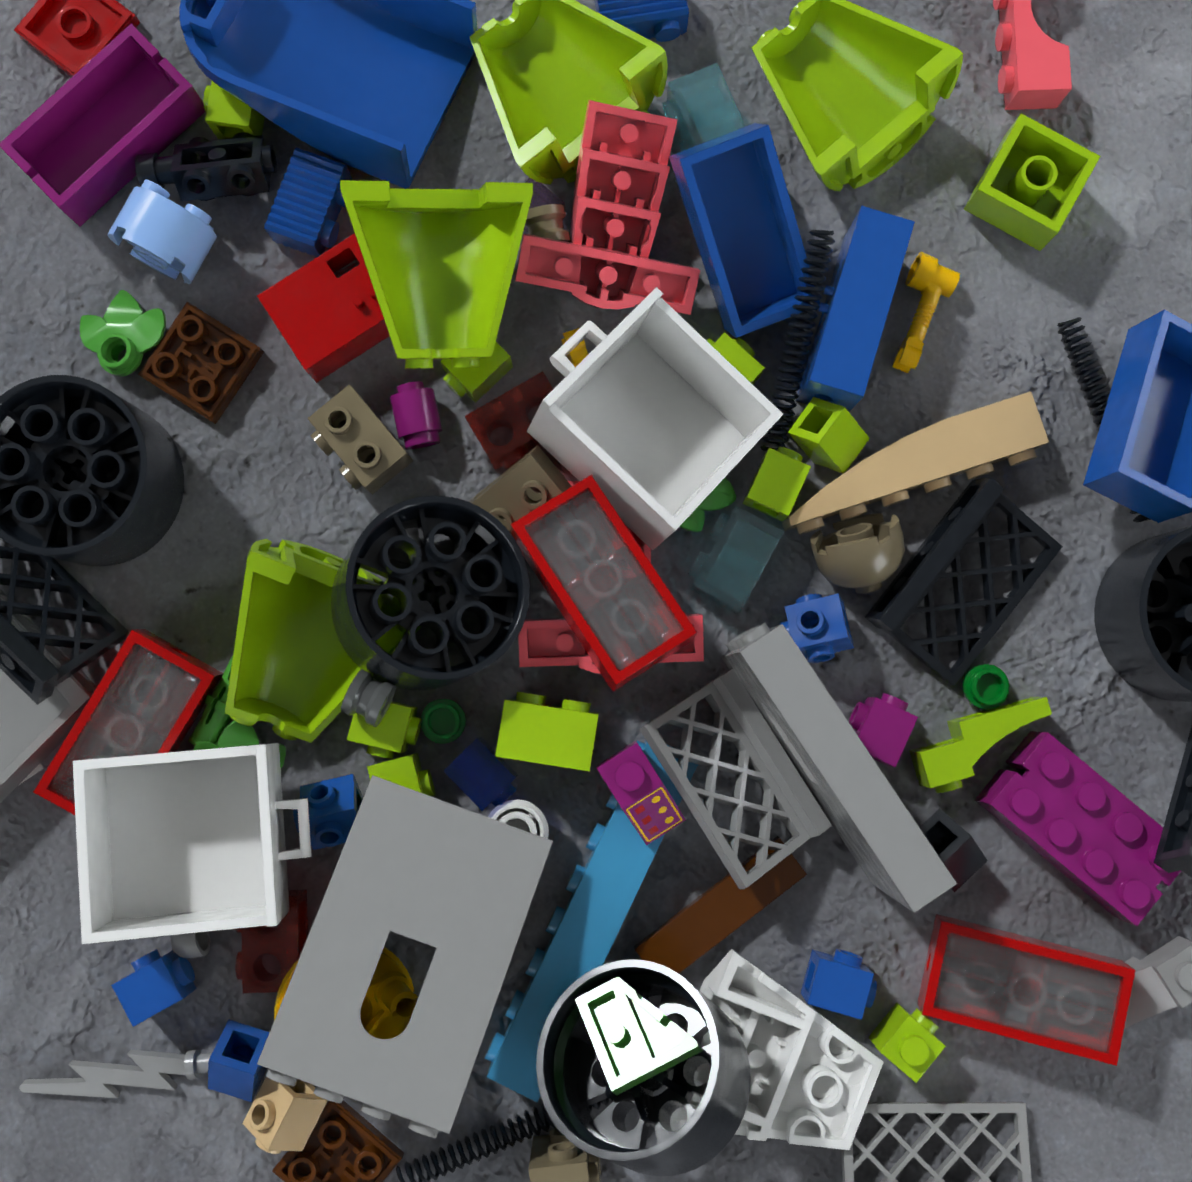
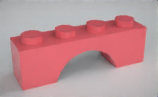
(1033, 66)

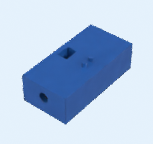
(855, 308)

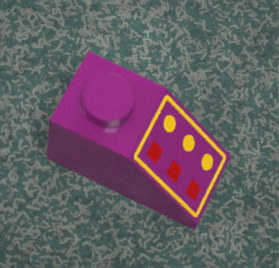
(640, 792)

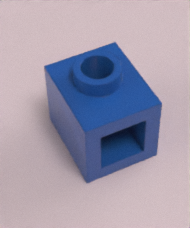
(839, 983)
(154, 985)
(235, 1059)

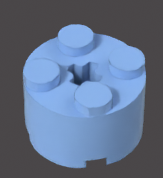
(164, 232)

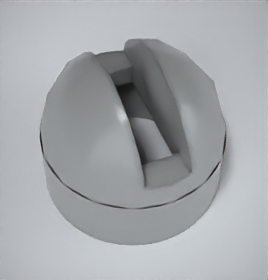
(191, 944)

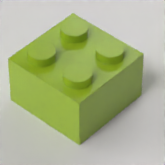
(1031, 182)
(547, 732)

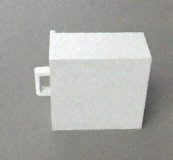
(651, 417)
(183, 842)

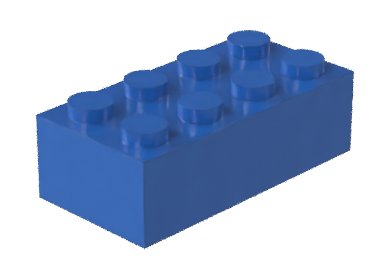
(743, 227)
(1147, 424)

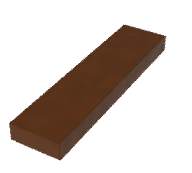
(717, 914)

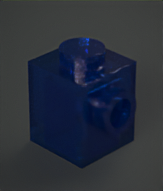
(482, 775)

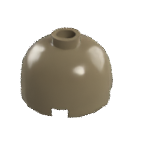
(860, 551)

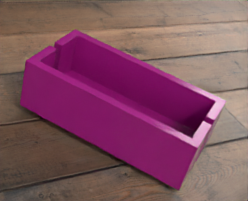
(98, 123)
(1080, 825)

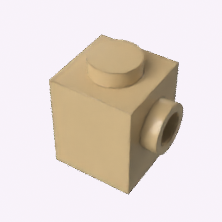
(283, 1115)

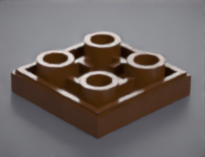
(201, 362)
(341, 1150)

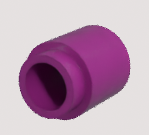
(416, 415)

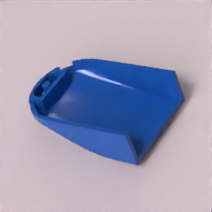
(340, 74)

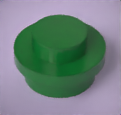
(986, 686)
(443, 721)

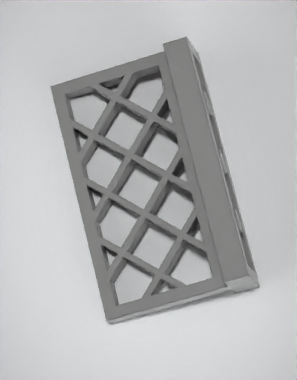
(767, 763)
(1018, 1139)

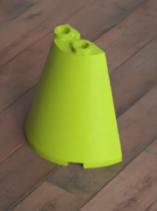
(547, 67)
(855, 86)
(439, 263)
(286, 645)

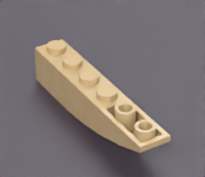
(929, 459)

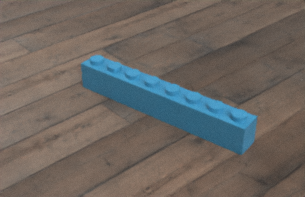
(579, 935)

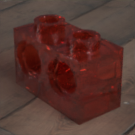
(512, 412)
(282, 942)

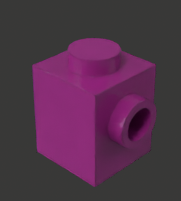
(883, 727)

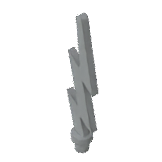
(100, 1077)

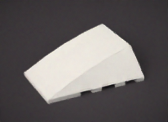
(804, 1070)

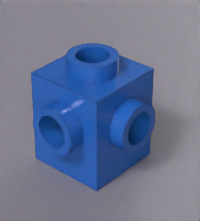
(819, 626)
(331, 809)

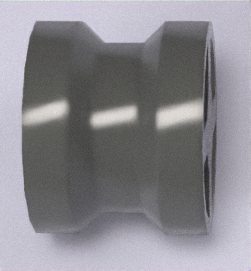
(368, 698)

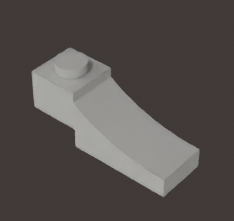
(1161, 981)

